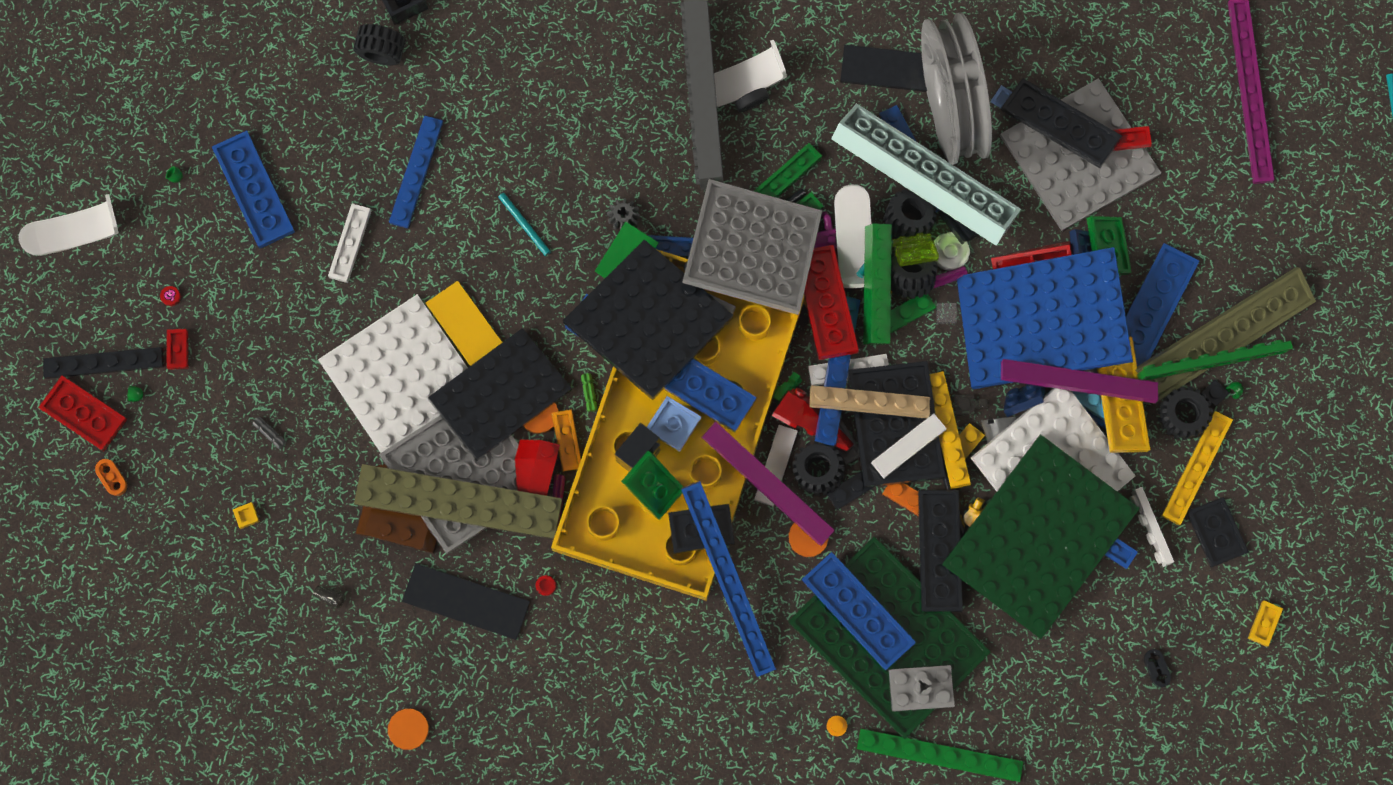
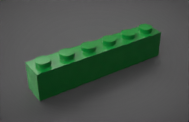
(877, 284)

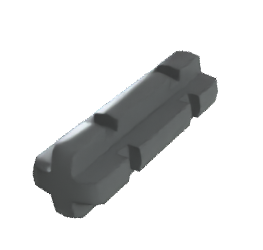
(269, 433)

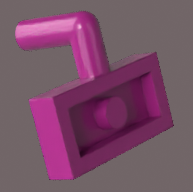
(827, 236)

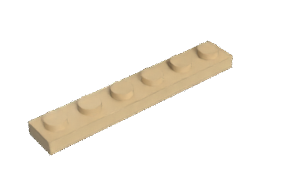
(869, 401)

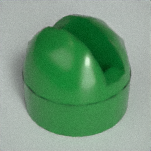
(174, 174)
(1237, 387)
(134, 394)

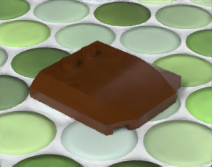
(396, 528)

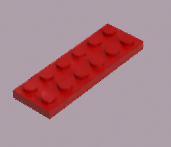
(828, 306)

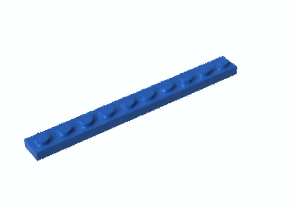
(728, 578)

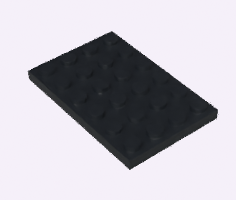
(499, 394)
(881, 431)

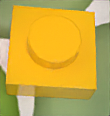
(246, 515)

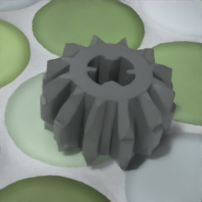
(616, 212)

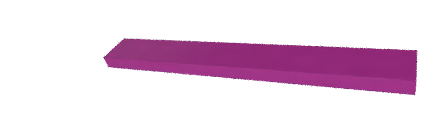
(1079, 381)
(767, 483)

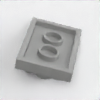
(921, 688)

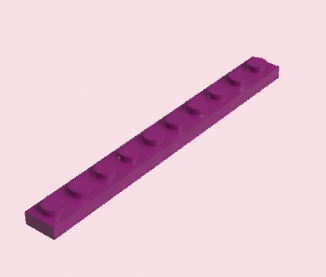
(1250, 91)

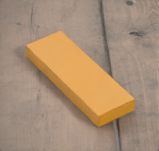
(567, 439)

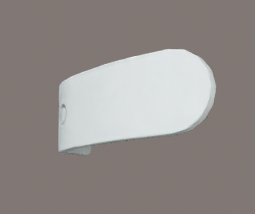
(755, 73)
(851, 217)
(69, 230)

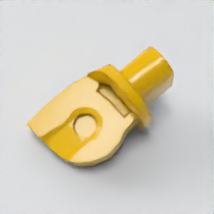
(973, 512)

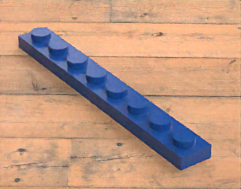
(835, 377)

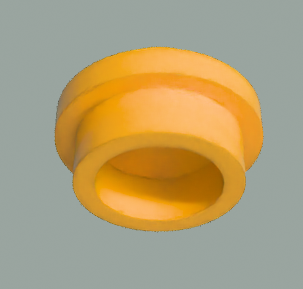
(836, 726)

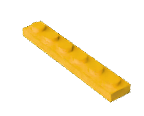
(949, 439)
(1196, 468)

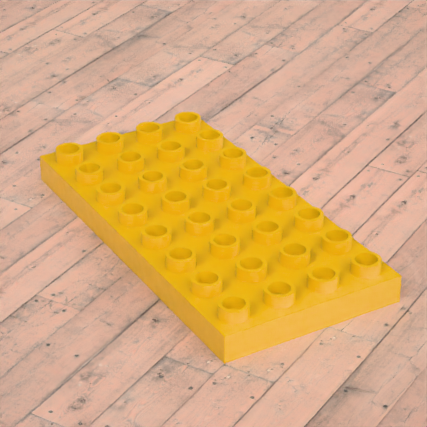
(606, 521)

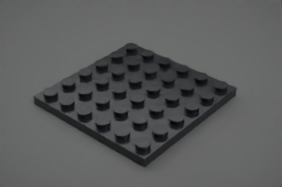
(648, 319)

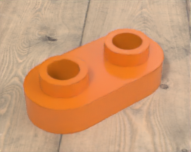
(111, 478)

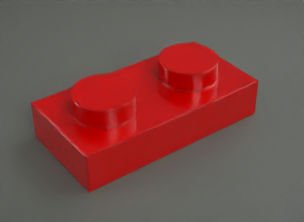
(1134, 138)
(177, 349)

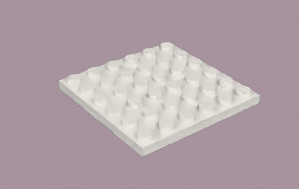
(393, 371)
(1064, 424)

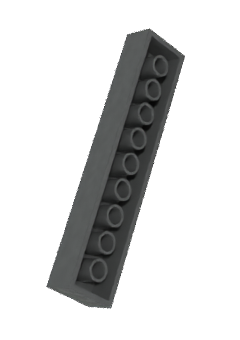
(701, 92)

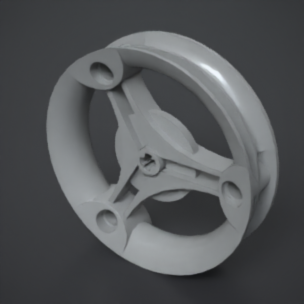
(956, 88)

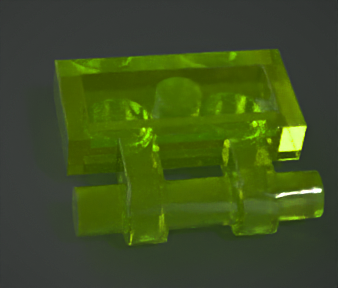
(915, 249)

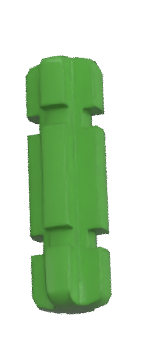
(589, 392)

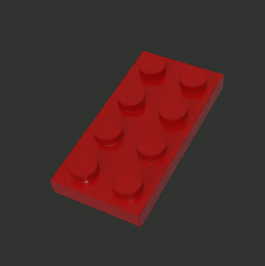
(82, 413)

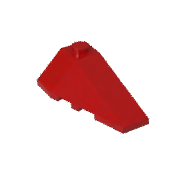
(1033, 255)
(795, 411)
(535, 465)

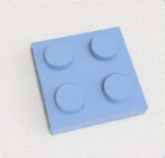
(674, 423)

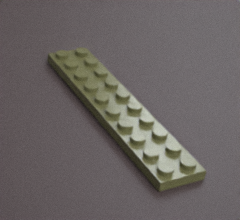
(1236, 326)
(458, 501)

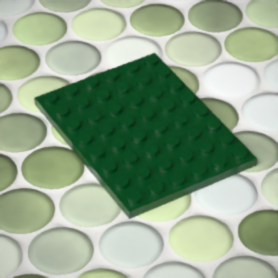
(1040, 536)
(938, 636)

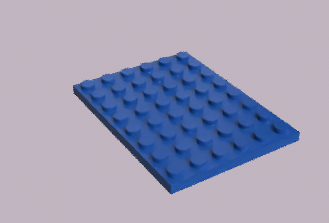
(1045, 314)

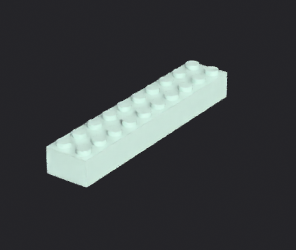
(925, 174)

